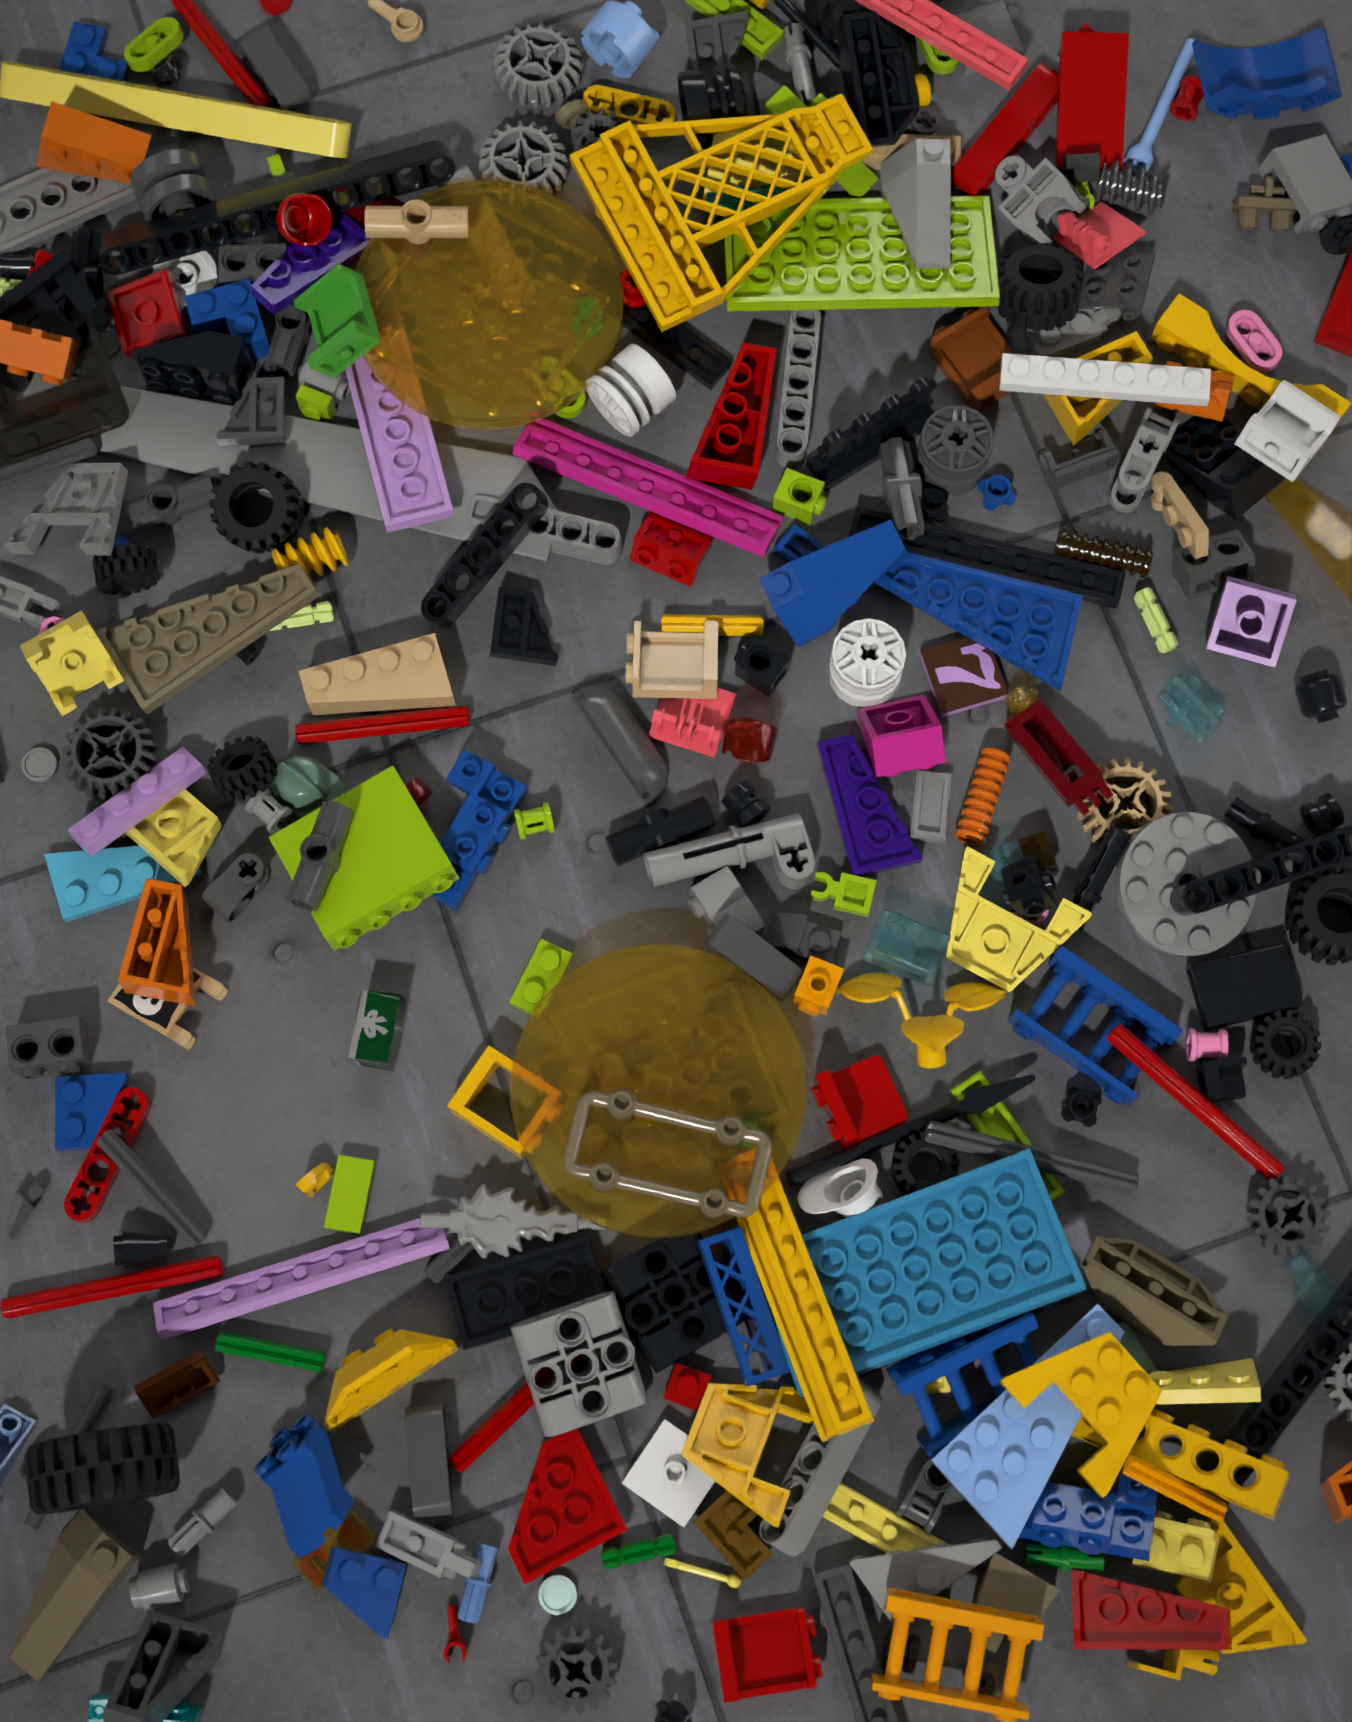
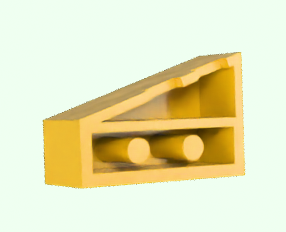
(1082, 414)

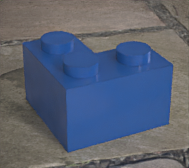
(230, 312)

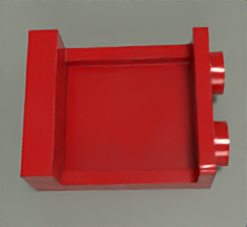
(766, 1653)

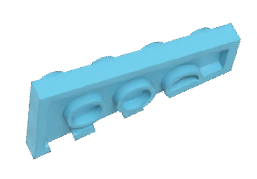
(104, 880)

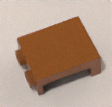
(971, 357)

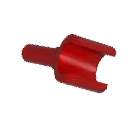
(454, 1634)

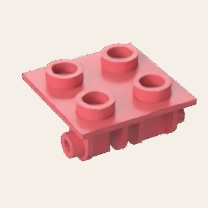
(1096, 234)
(692, 722)

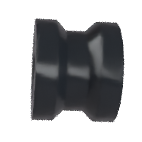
(1322, 814)
(910, 1655)

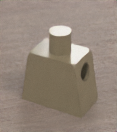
(1013, 1589)

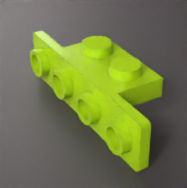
(854, 179)

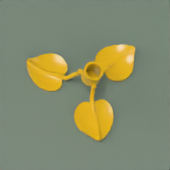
(928, 1032)

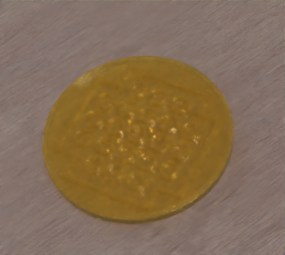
(495, 320)
(679, 1037)

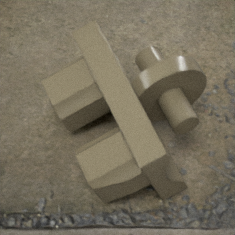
(1280, 209)

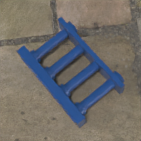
(1097, 989)
(946, 1360)

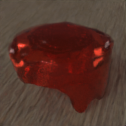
(749, 739)

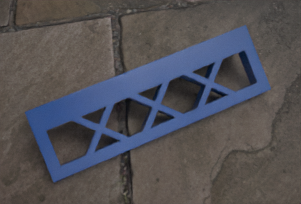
(751, 1302)

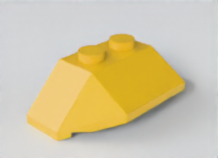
(382, 1371)

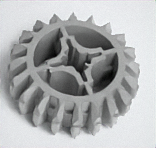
(533, 77)
(543, 156)

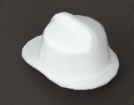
(844, 1189)

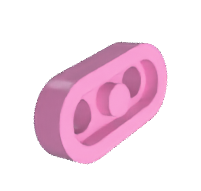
(1256, 342)

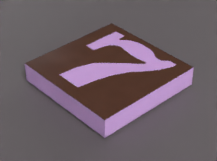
(962, 676)

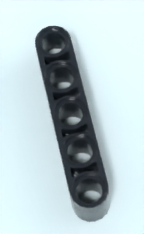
(468, 562)

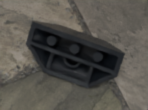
(877, 77)

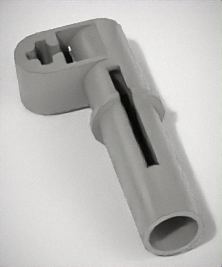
(737, 848)

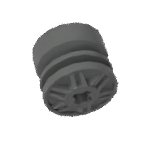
(952, 466)

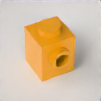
(817, 986)

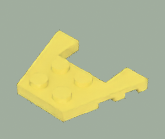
(996, 941)

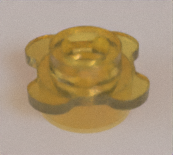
(1020, 700)

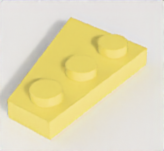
(1209, 1383)

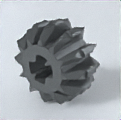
(590, 128)

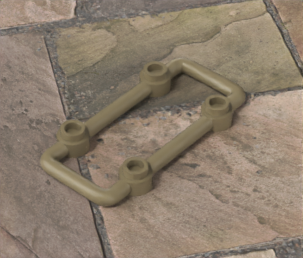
(622, 1106)

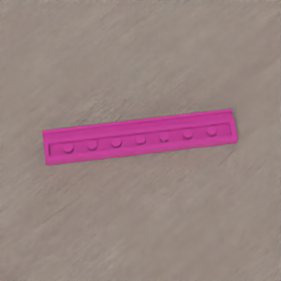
(648, 486)

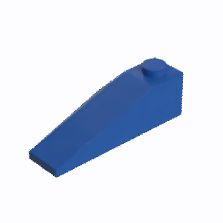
(823, 584)

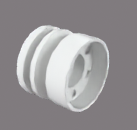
(631, 390)
(866, 681)

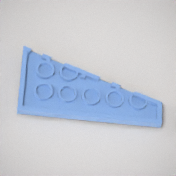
(1012, 1450)

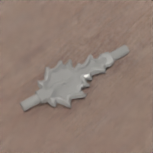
(498, 1222)

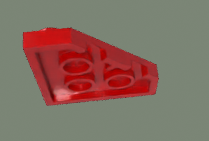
(563, 1509)

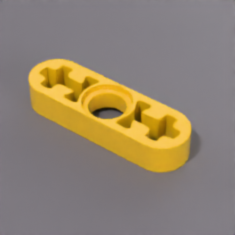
(621, 98)

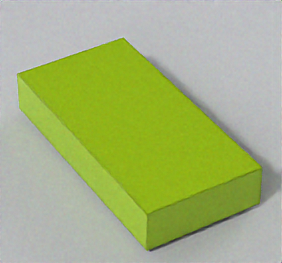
(349, 1194)

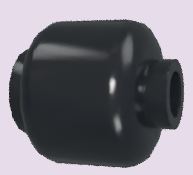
(1321, 695)

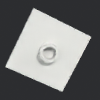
(667, 1477)

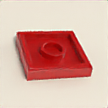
(147, 311)

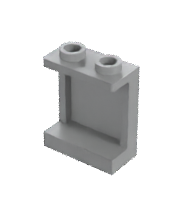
(1313, 181)

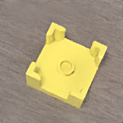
(70, 661)

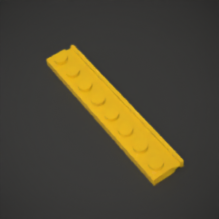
(804, 1317)

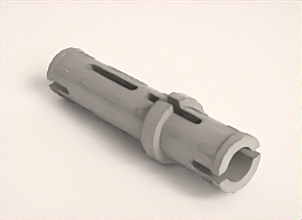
(798, 59)

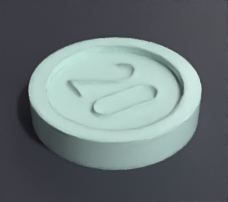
(557, 1595)

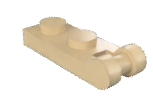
(1179, 514)

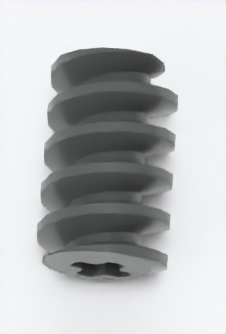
(1132, 187)

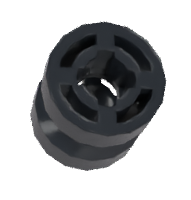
(746, 805)

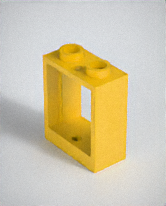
(470, 1090)

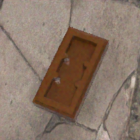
(177, 1383)

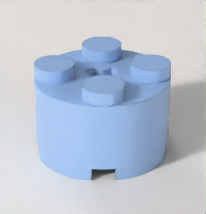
(619, 37)

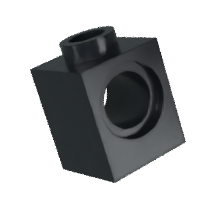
(763, 680)

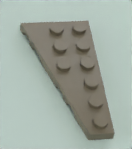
(193, 637)

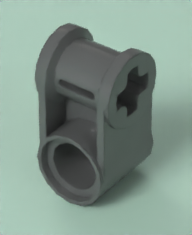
(234, 889)
(926, 1496)

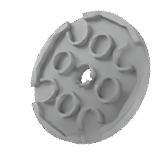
(1152, 869)

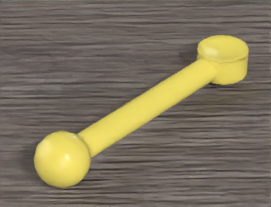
(733, 1580)

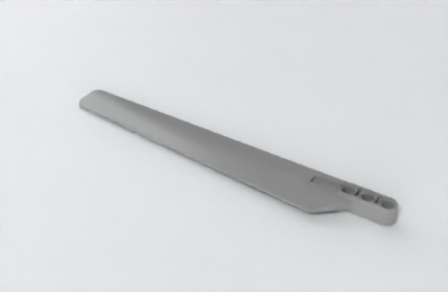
(334, 471)

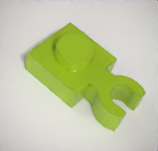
(851, 893)

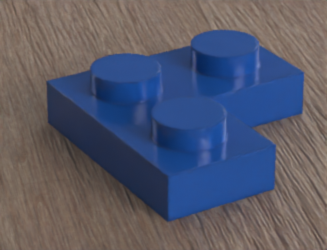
(85, 52)

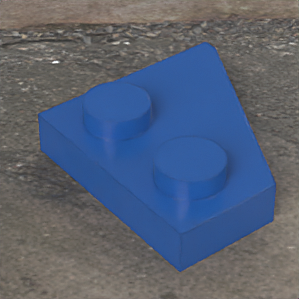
(83, 1106)
(365, 1586)

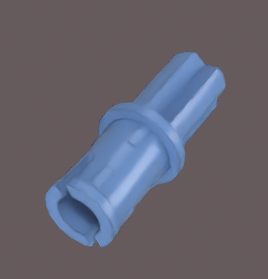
(477, 1587)

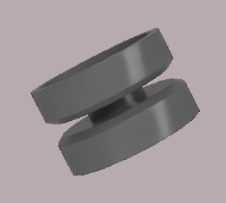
(171, 183)

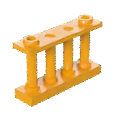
(981, 1622)

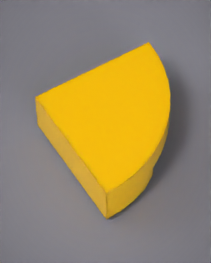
(316, 1179)

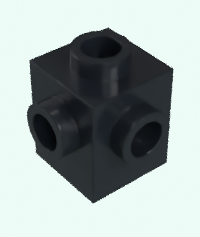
(1028, 887)

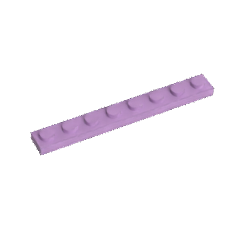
(296, 1277)

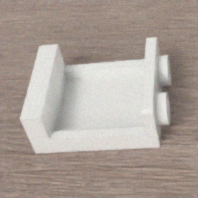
(1288, 430)

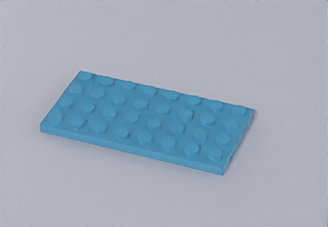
(942, 1262)

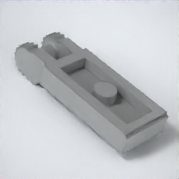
(18, 599)

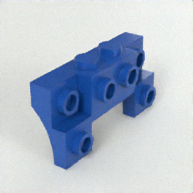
(479, 823)
(1083, 1520)

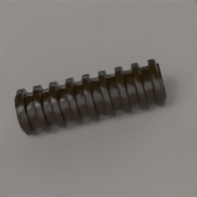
(1104, 552)

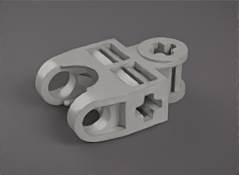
(1035, 196)
(1142, 458)

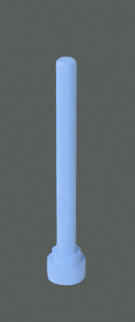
(1141, 153)

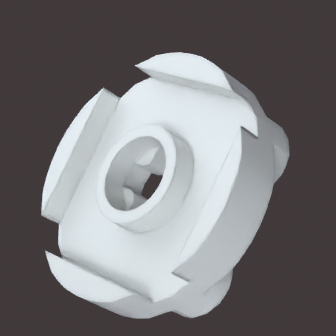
(199, 265)

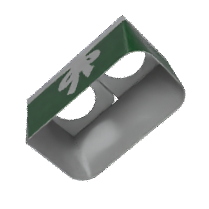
(377, 1029)

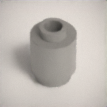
(335, 387)
(158, 1587)

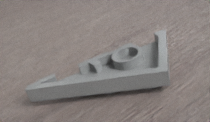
(921, 1569)

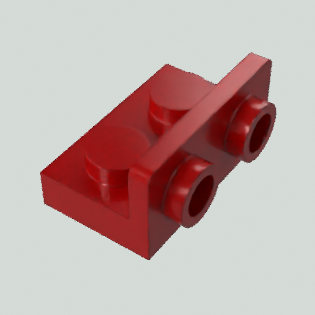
(670, 548)

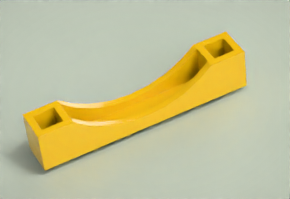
(1191, 336)

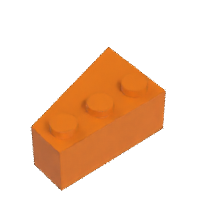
(90, 145)
(37, 351)

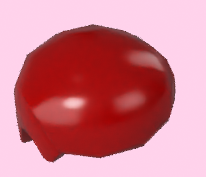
(304, 219)

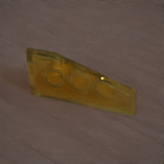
(1320, 528)

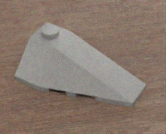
(919, 194)

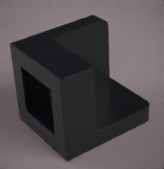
(1222, 1079)

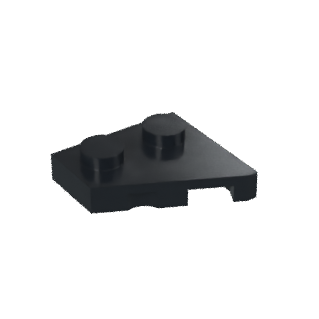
(519, 629)

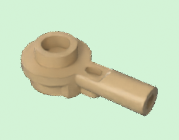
(405, 23)

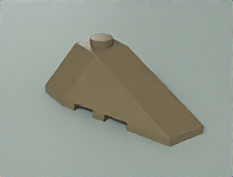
(75, 1584)

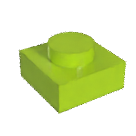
(315, 404)

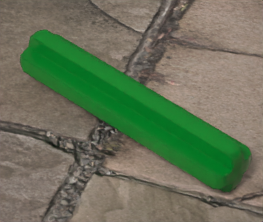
(270, 1351)

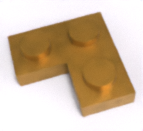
(727, 1529)

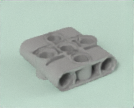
(562, 1397)

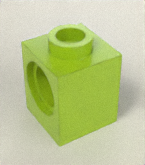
(798, 483)

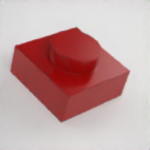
(687, 1387)

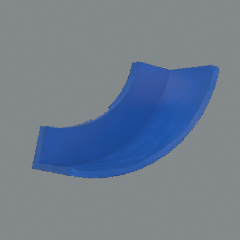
(1268, 76)

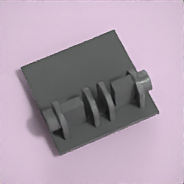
(1118, 284)

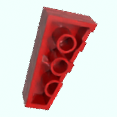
(735, 432)

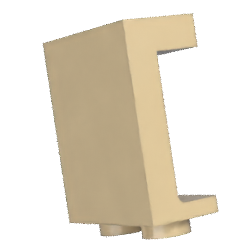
(673, 663)

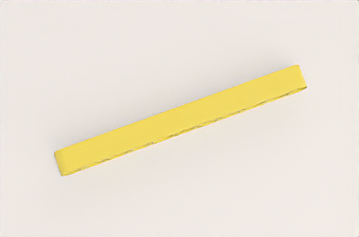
(176, 109)

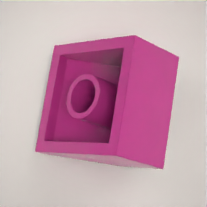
(901, 736)

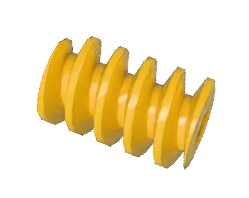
(313, 555)

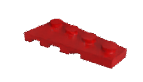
(1134, 1617)

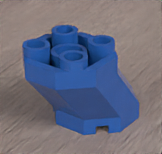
(305, 1484)

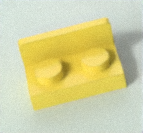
(1182, 1548)

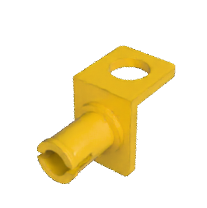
(1177, 1659)

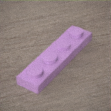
(137, 803)

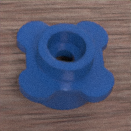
(996, 482)

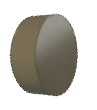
(569, 112)

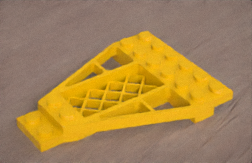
(649, 226)

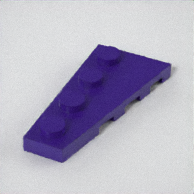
(307, 264)
(866, 820)

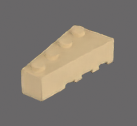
(380, 680)

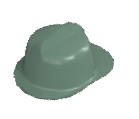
(305, 784)

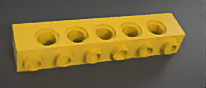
(1261, 1497)

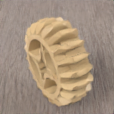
(1135, 813)

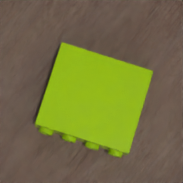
(385, 860)

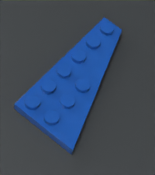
(1005, 615)

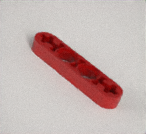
(97, 1154)

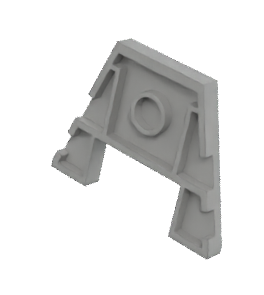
(80, 496)

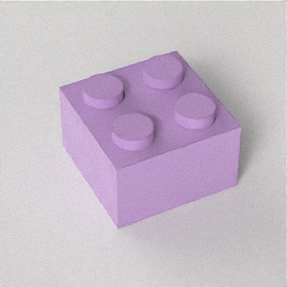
(1251, 621)

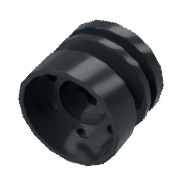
(712, 99)

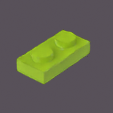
(540, 976)

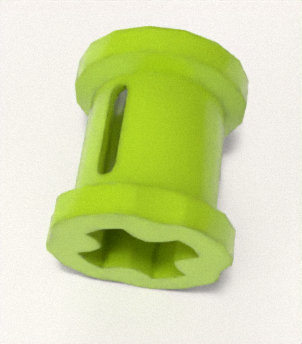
(534, 820)

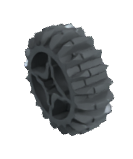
(118, 744)

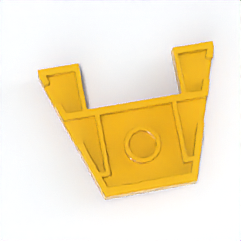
(1105, 1389)
(732, 1437)

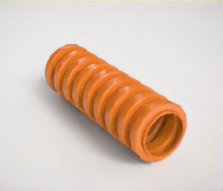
(982, 796)

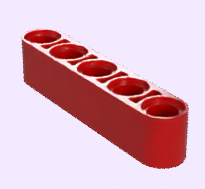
(1007, 131)

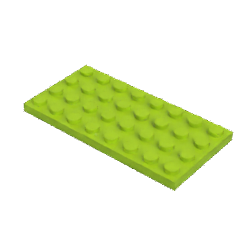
(856, 258)

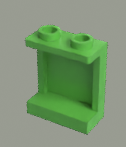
(339, 319)

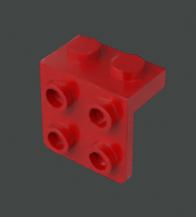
(859, 1101)

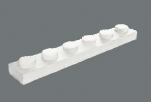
(1105, 379)

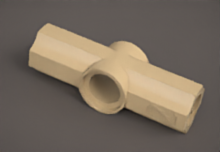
(397, 221)

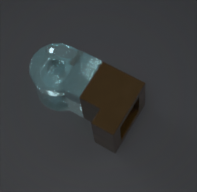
(1019, 849)

